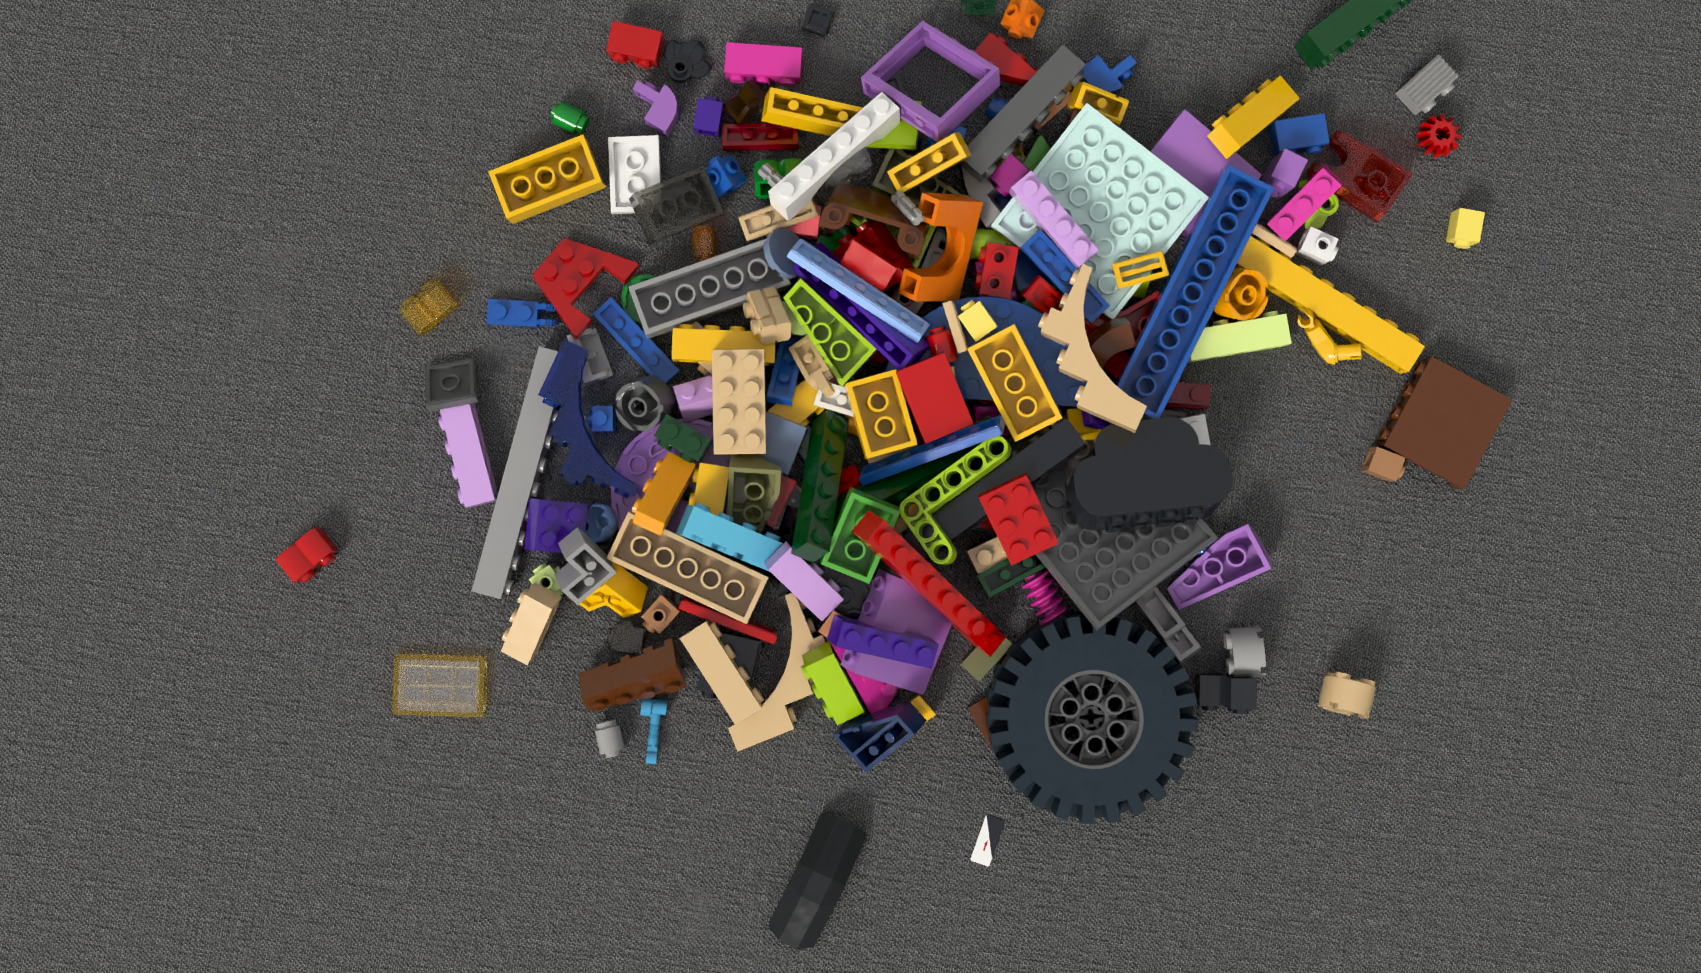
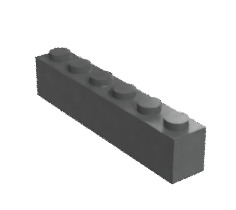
(1023, 112)

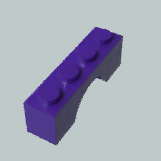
(874, 641)

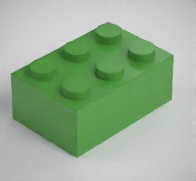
(847, 551)

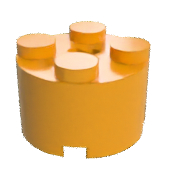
(1243, 295)

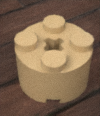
(1347, 695)

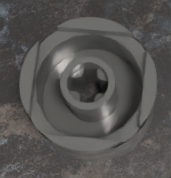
(644, 403)

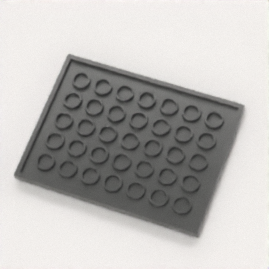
(1101, 568)

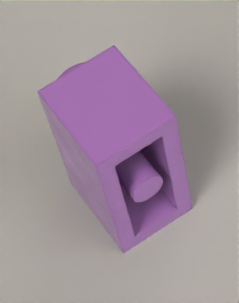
(1284, 172)

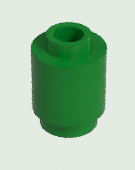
(569, 118)

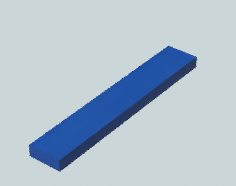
(932, 450)

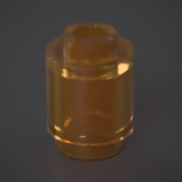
(704, 243)

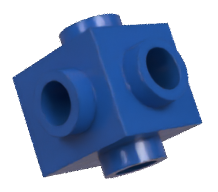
(725, 175)

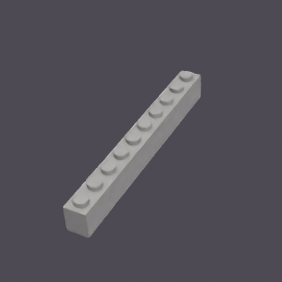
(518, 484)

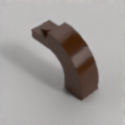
(1110, 339)

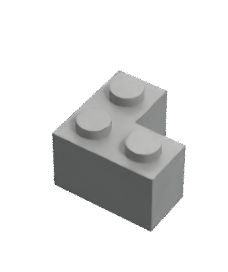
(586, 566)

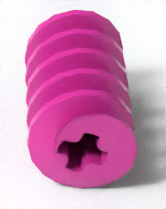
(1044, 596)

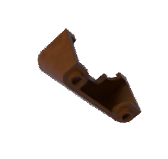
(851, 200)

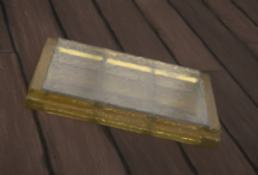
(439, 685)

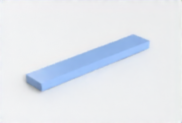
(858, 290)

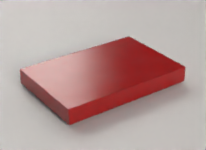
(934, 397)

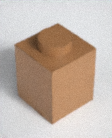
(1383, 464)

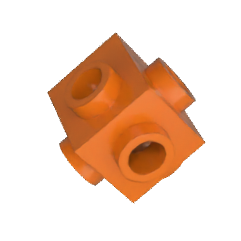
(1022, 18)

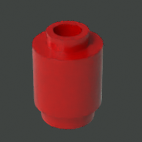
(940, 341)

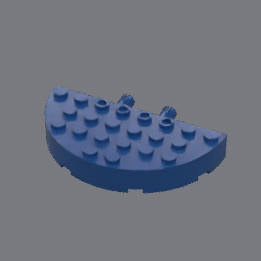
(1006, 313)

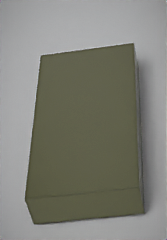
(979, 663)

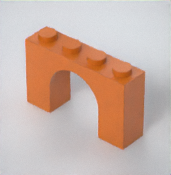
(946, 276)

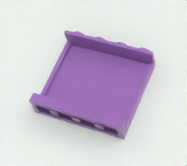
(1195, 156)
(897, 608)

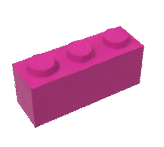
(763, 64)
(1305, 202)

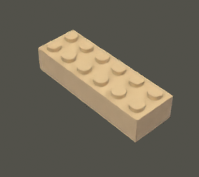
(689, 569)

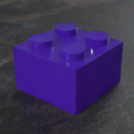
(551, 522)

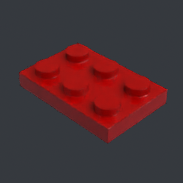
(1018, 519)

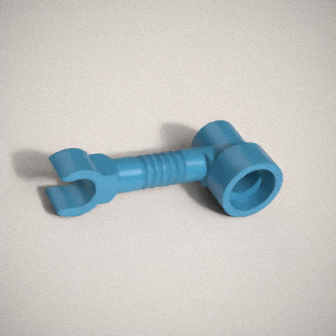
(654, 709)

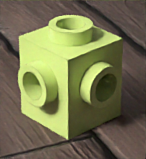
(545, 571)

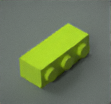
(831, 684)

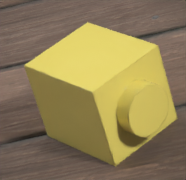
(1465, 227)
(977, 319)

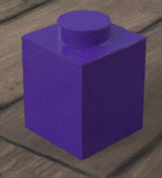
(709, 116)

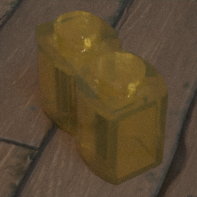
(429, 307)

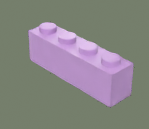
(1053, 219)
(469, 455)

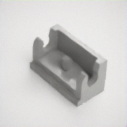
(597, 364)

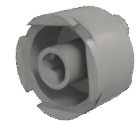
(1245, 652)

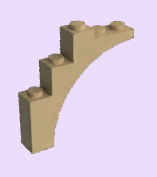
(1067, 328)
(775, 716)

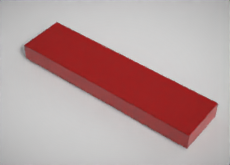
(751, 628)

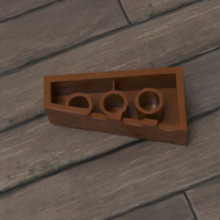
(633, 677)

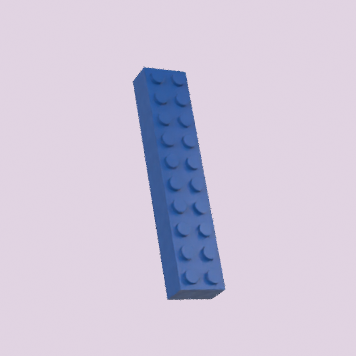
(1193, 289)

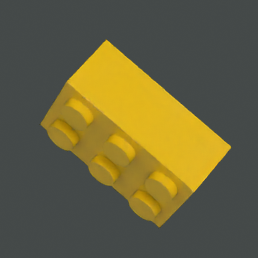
(880, 414)

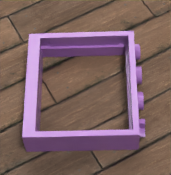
(949, 48)

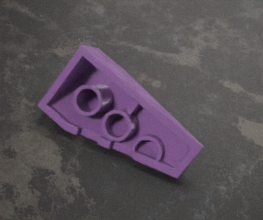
(1226, 563)

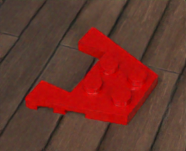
(570, 273)

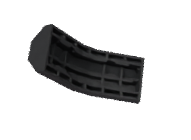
(817, 882)

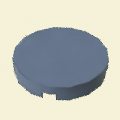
(776, 250)

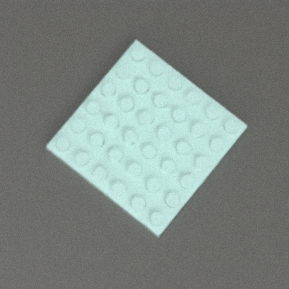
(1116, 196)

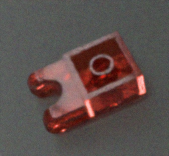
(1358, 170)

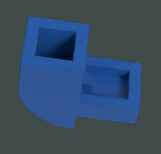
(1100, 75)

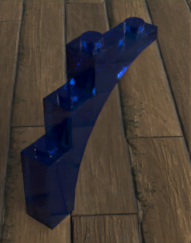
(564, 389)

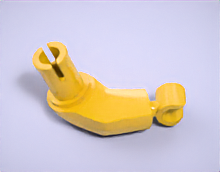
(1325, 344)

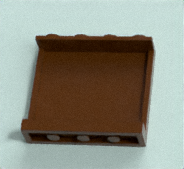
(1444, 421)

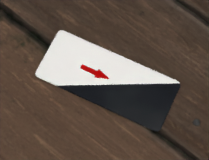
(987, 840)

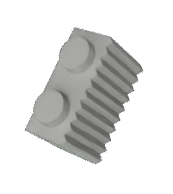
(1426, 85)

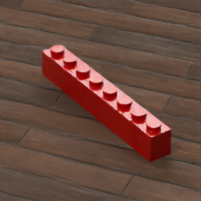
(928, 583)

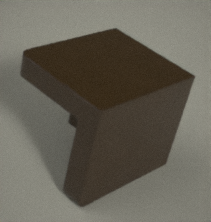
(746, 103)

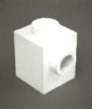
(1317, 246)

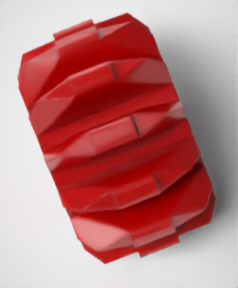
(1431, 142)

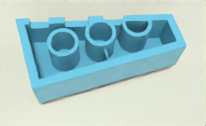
(728, 537)

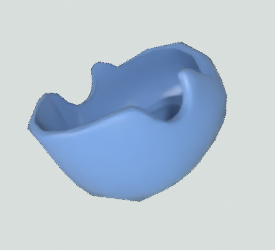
(601, 523)

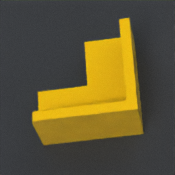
(621, 593)

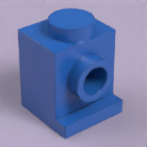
(603, 419)

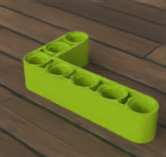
(947, 493)

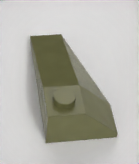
(752, 489)

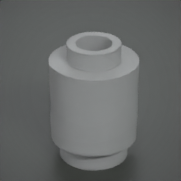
(609, 738)

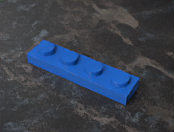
(1059, 272)
(635, 341)

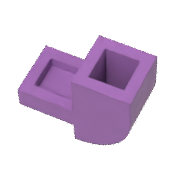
(664, 109)

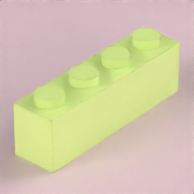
(1242, 337)

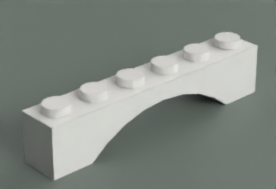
(801, 184)

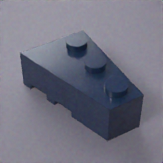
(879, 734)

